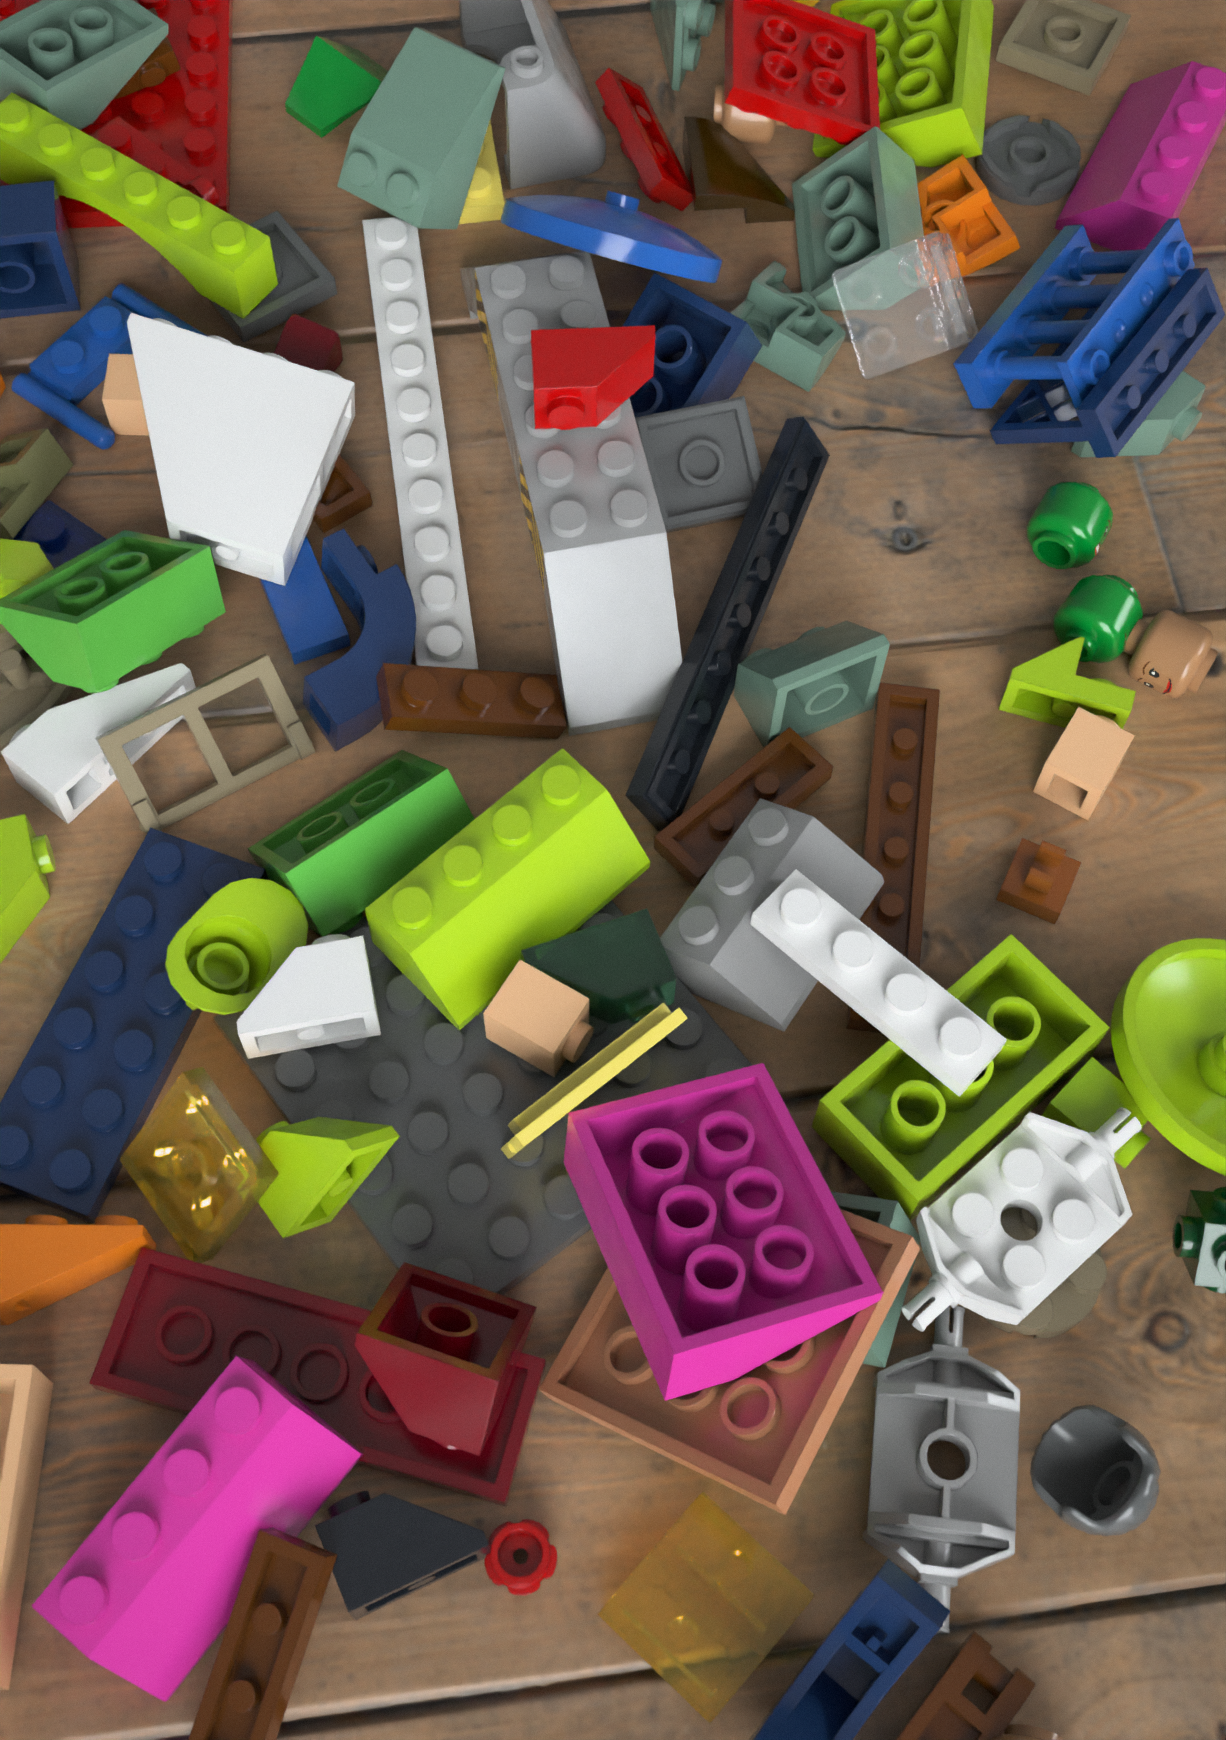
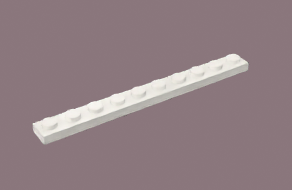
(419, 446)

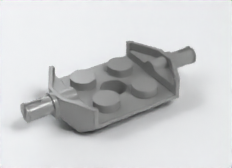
(915, 1517)

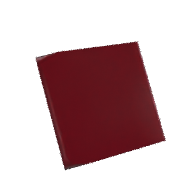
(309, 344)

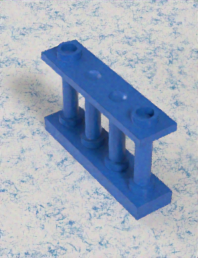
(1060, 283)

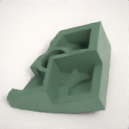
(792, 329)

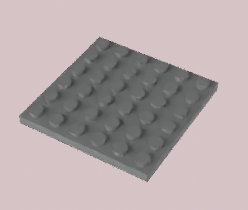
(445, 1185)

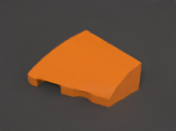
(960, 205)

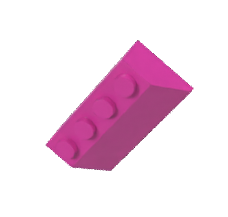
(1149, 157)
(174, 1548)

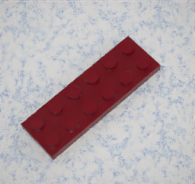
(190, 1320)

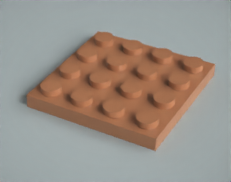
(746, 1432)

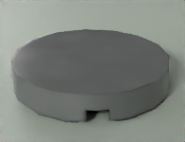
(1028, 161)

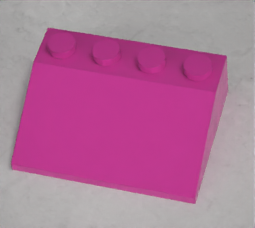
(715, 1226)

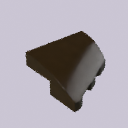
(728, 176)

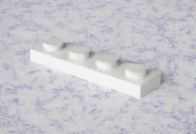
(878, 982)

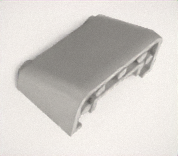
(547, 104)

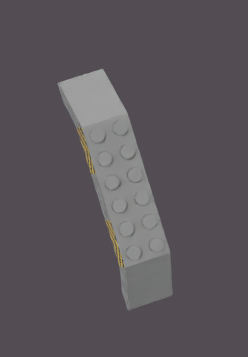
(584, 504)

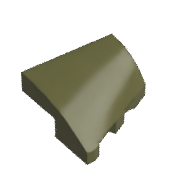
(29, 472)

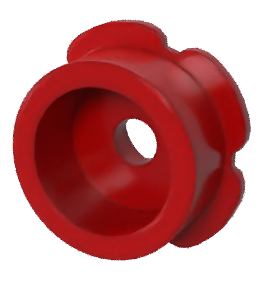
(526, 1536)

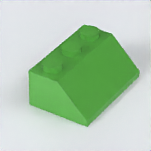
(114, 608)
(363, 839)

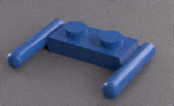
(80, 360)

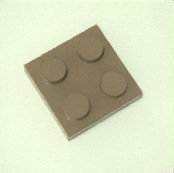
(1064, 41)

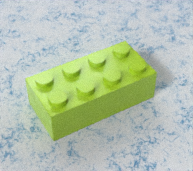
(913, 1132)

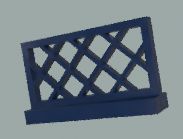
(1131, 383)

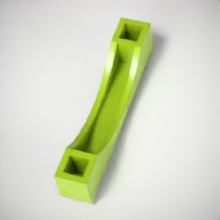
(205, 244)

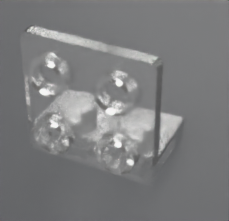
(905, 304)

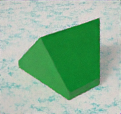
(332, 85)

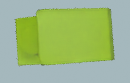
(1052, 692)

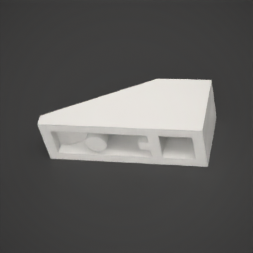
(59, 752)

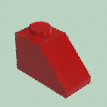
(587, 372)

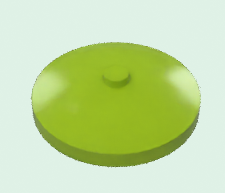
(1173, 1045)

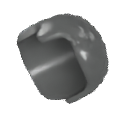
(1096, 1472)

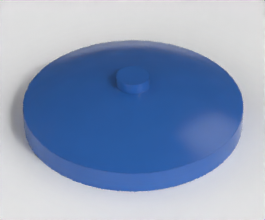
(613, 231)

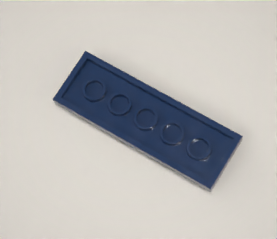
(109, 1034)

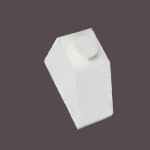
(313, 1000)

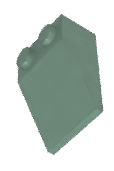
(75, 54)
(423, 132)

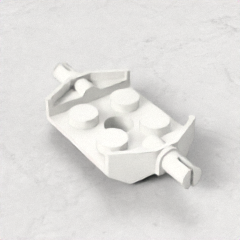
(1054, 1174)

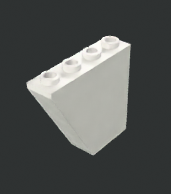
(238, 443)

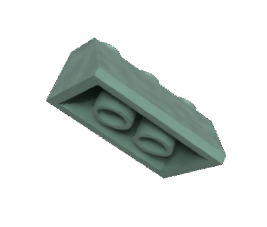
(854, 210)

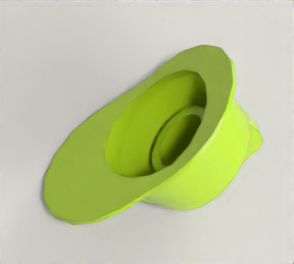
(235, 945)

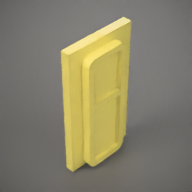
(591, 1076)

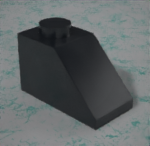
(393, 1549)

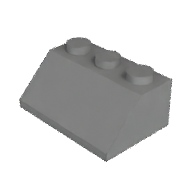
(712, 936)

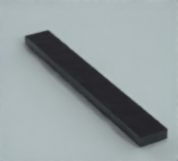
(728, 626)

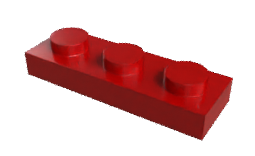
(644, 140)

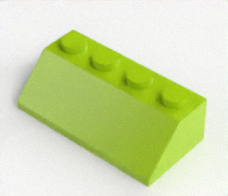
(505, 884)

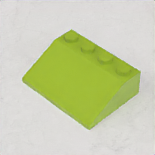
(928, 73)

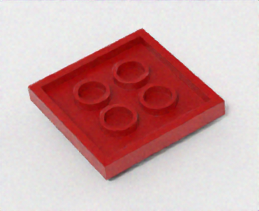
(801, 67)

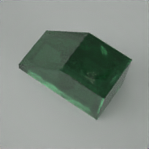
(613, 965)

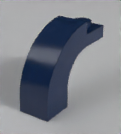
(345, 692)
(857, 1661)

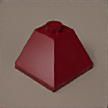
(444, 1354)

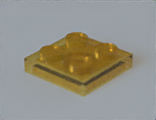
(198, 1165)

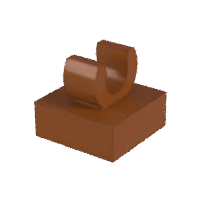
(1039, 880)

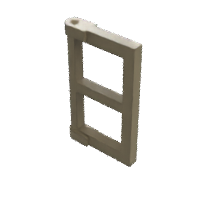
(187, 705)

